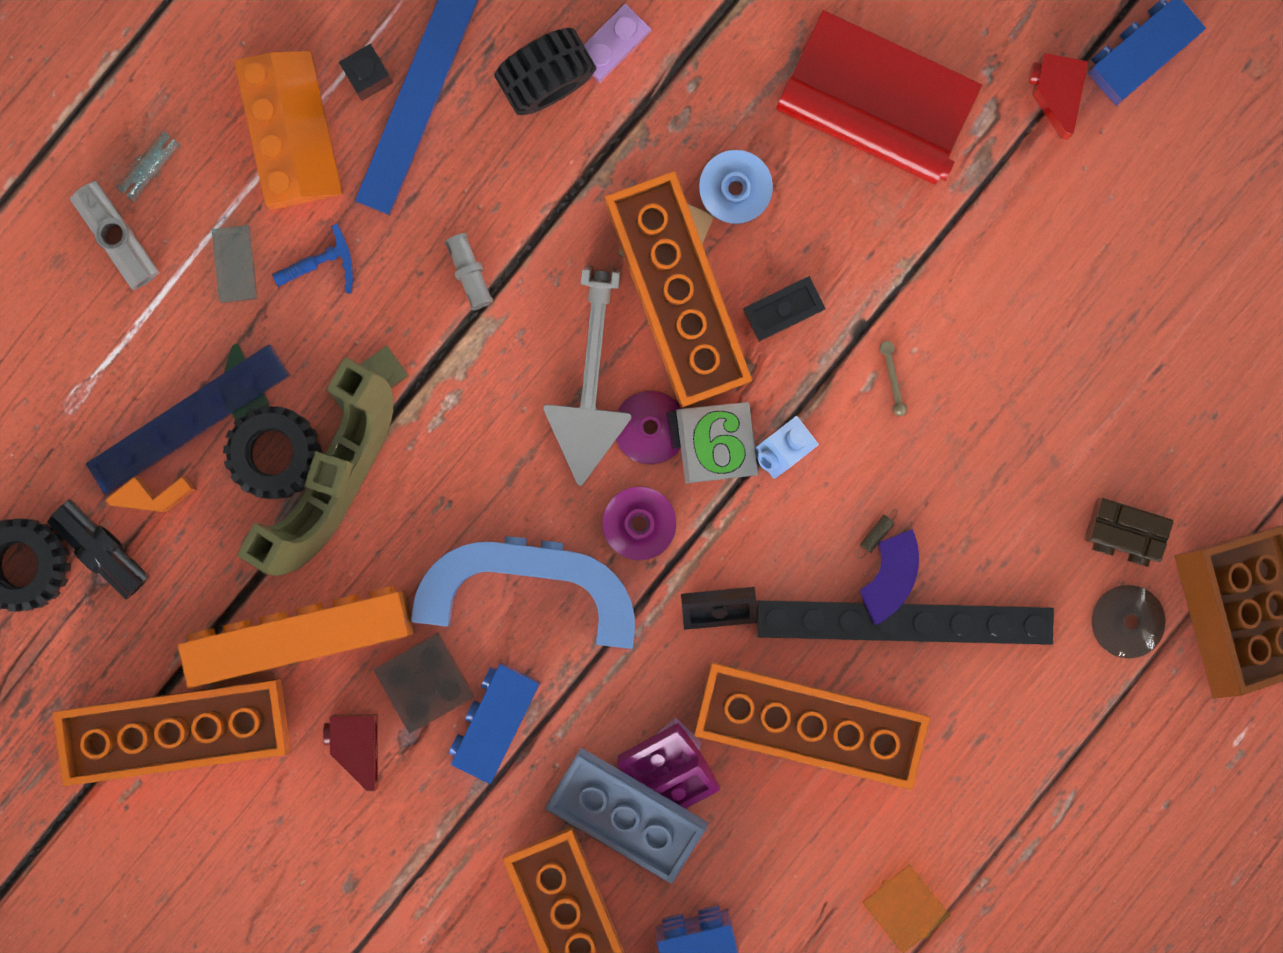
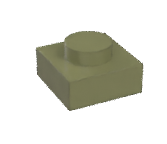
(328, 475)

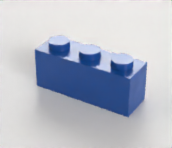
(1145, 49)
(493, 722)

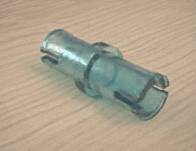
(148, 166)

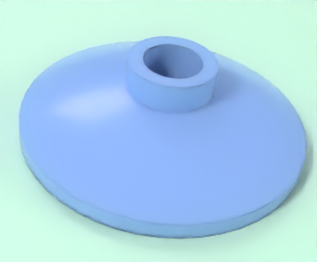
(740, 168)

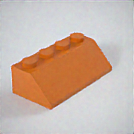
(288, 128)

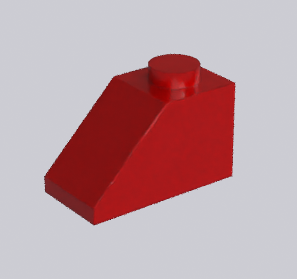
(1058, 90)

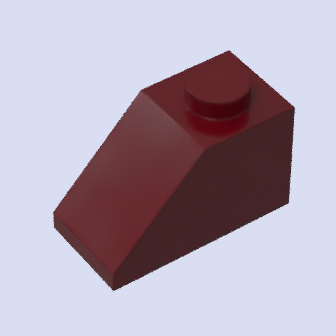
(355, 746)

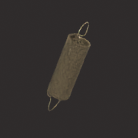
(877, 533)

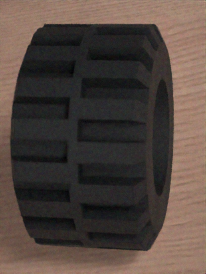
(545, 71)
(241, 444)
(51, 564)

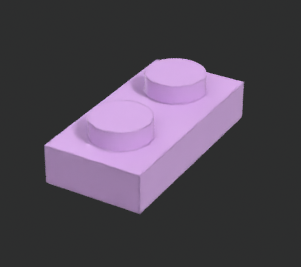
(616, 41)

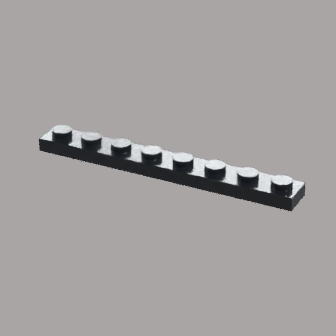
(909, 623)

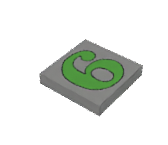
(717, 442)

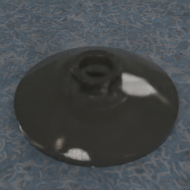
(1110, 616)

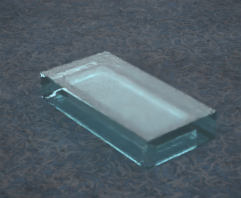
(234, 264)

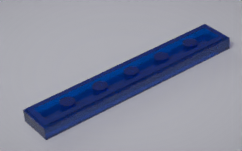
(188, 419)

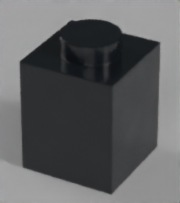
(366, 72)

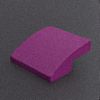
(670, 767)

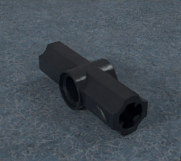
(98, 549)

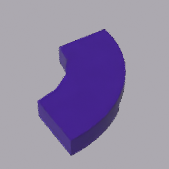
(895, 576)

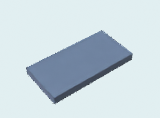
(626, 815)

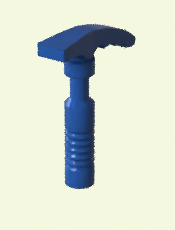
(311, 262)

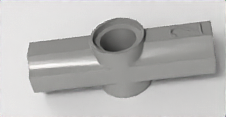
(101, 217)

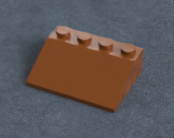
(1237, 610)

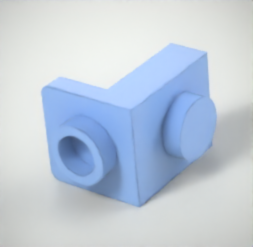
(785, 447)

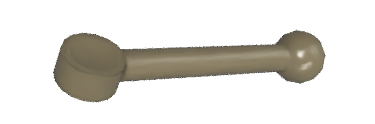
(887, 349)

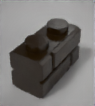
(1128, 531)

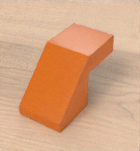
(138, 495)

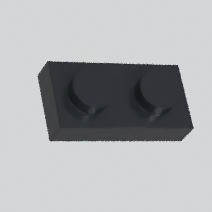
(784, 309)
(719, 608)

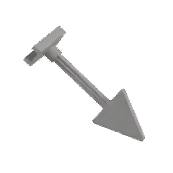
(584, 430)

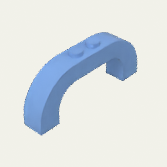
(439, 586)

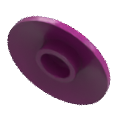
(634, 440)
(631, 504)

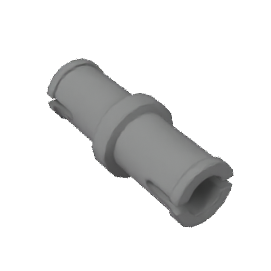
(468, 271)

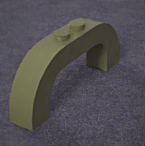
(316, 517)

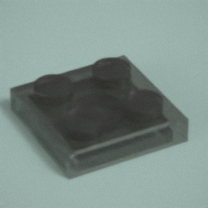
(424, 683)

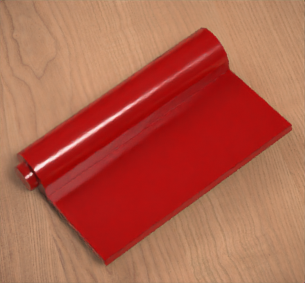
(879, 98)

